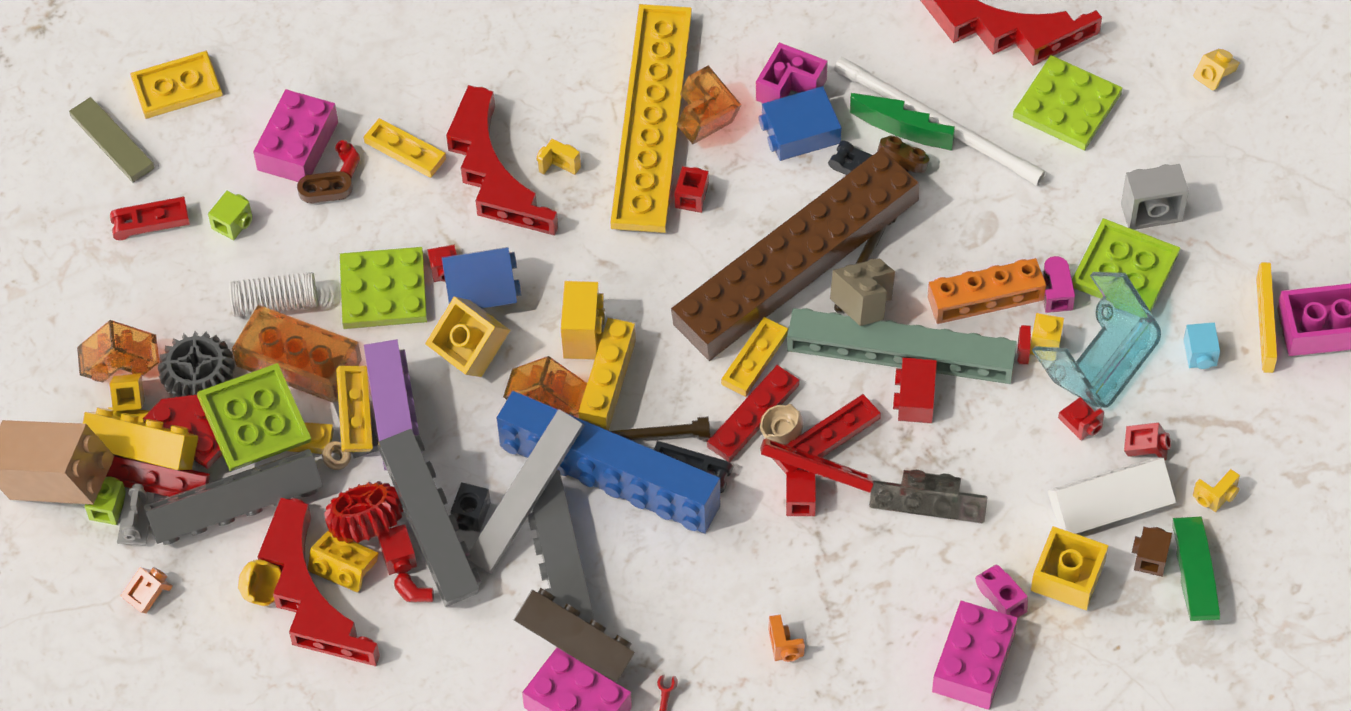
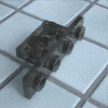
(929, 496)

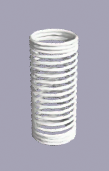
(309, 287)

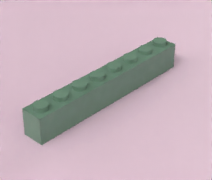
(889, 342)

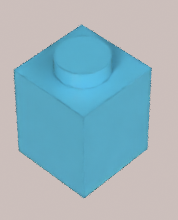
(1201, 345)

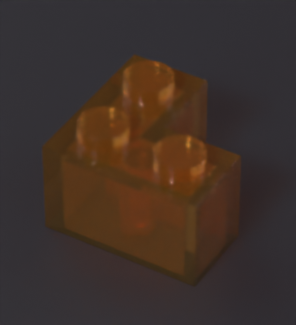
(709, 106)
(116, 348)
(549, 384)

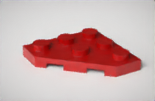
(188, 413)

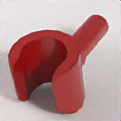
(665, 692)

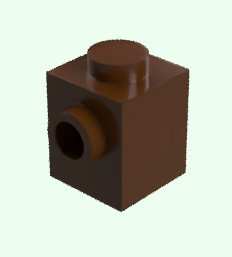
(1151, 550)

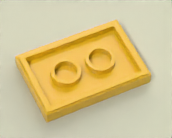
(176, 84)

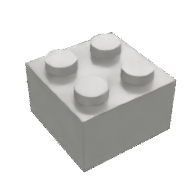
(1154, 196)

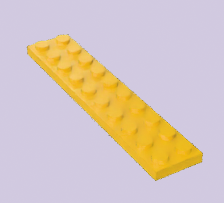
(651, 119)

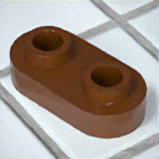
(908, 157)
(324, 187)

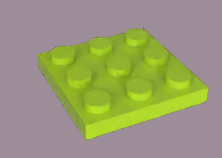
(1067, 102)
(1127, 251)
(383, 287)
(254, 417)

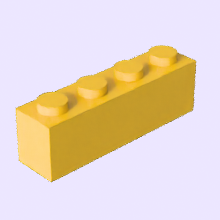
(608, 373)
(143, 441)

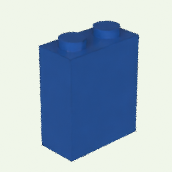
(800, 123)
(482, 277)

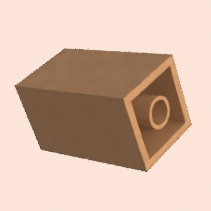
(52, 462)

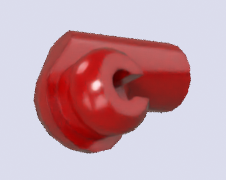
(349, 157)
(410, 592)

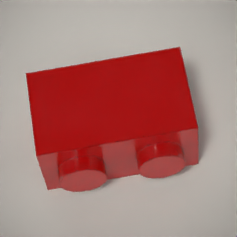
(916, 390)

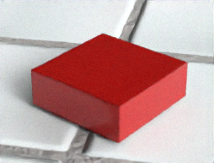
(1024, 344)

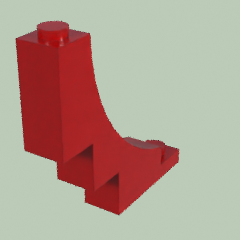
(1034, 34)
(500, 193)
(316, 622)

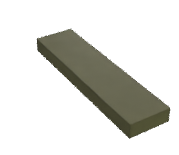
(111, 139)

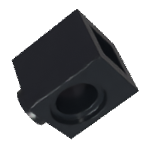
(471, 497)

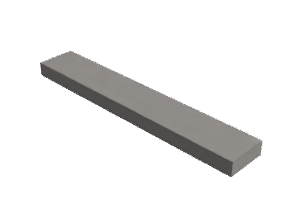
(525, 491)

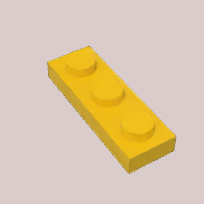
(405, 147)
(754, 356)
(354, 409)

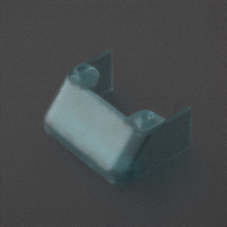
(1115, 353)

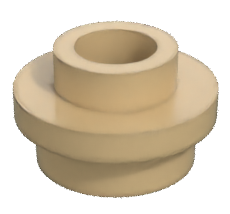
(335, 447)

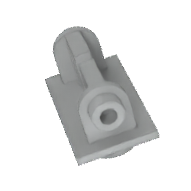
(134, 520)

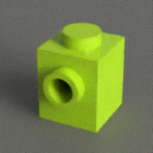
(230, 215)
(108, 503)

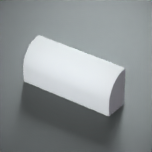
(1112, 495)

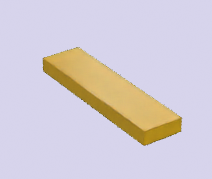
(1266, 317)

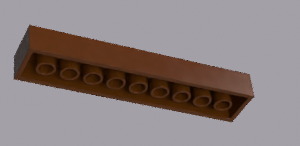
(795, 254)

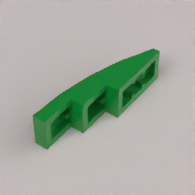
(910, 125)
(1196, 569)

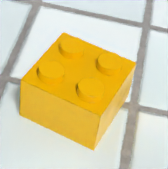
(581, 319)
(467, 337)
(1069, 568)

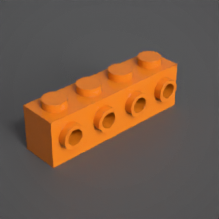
(986, 290)

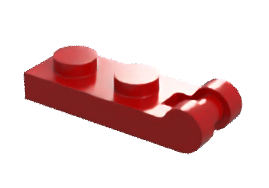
(149, 217)

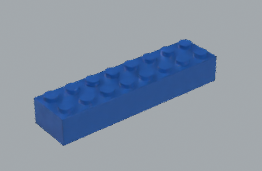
(616, 465)

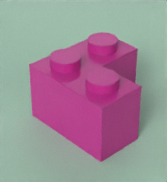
(788, 71)

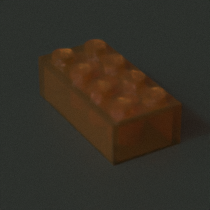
(303, 351)

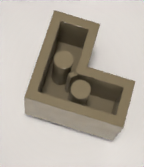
(863, 290)

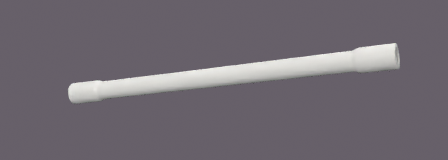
(1021, 167)

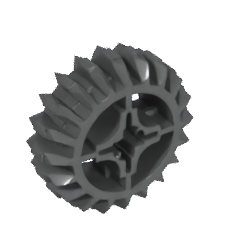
(182, 358)

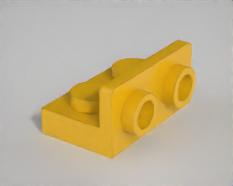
(341, 561)

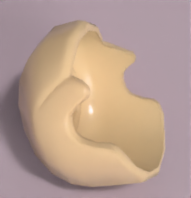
(782, 423)

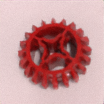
(363, 512)

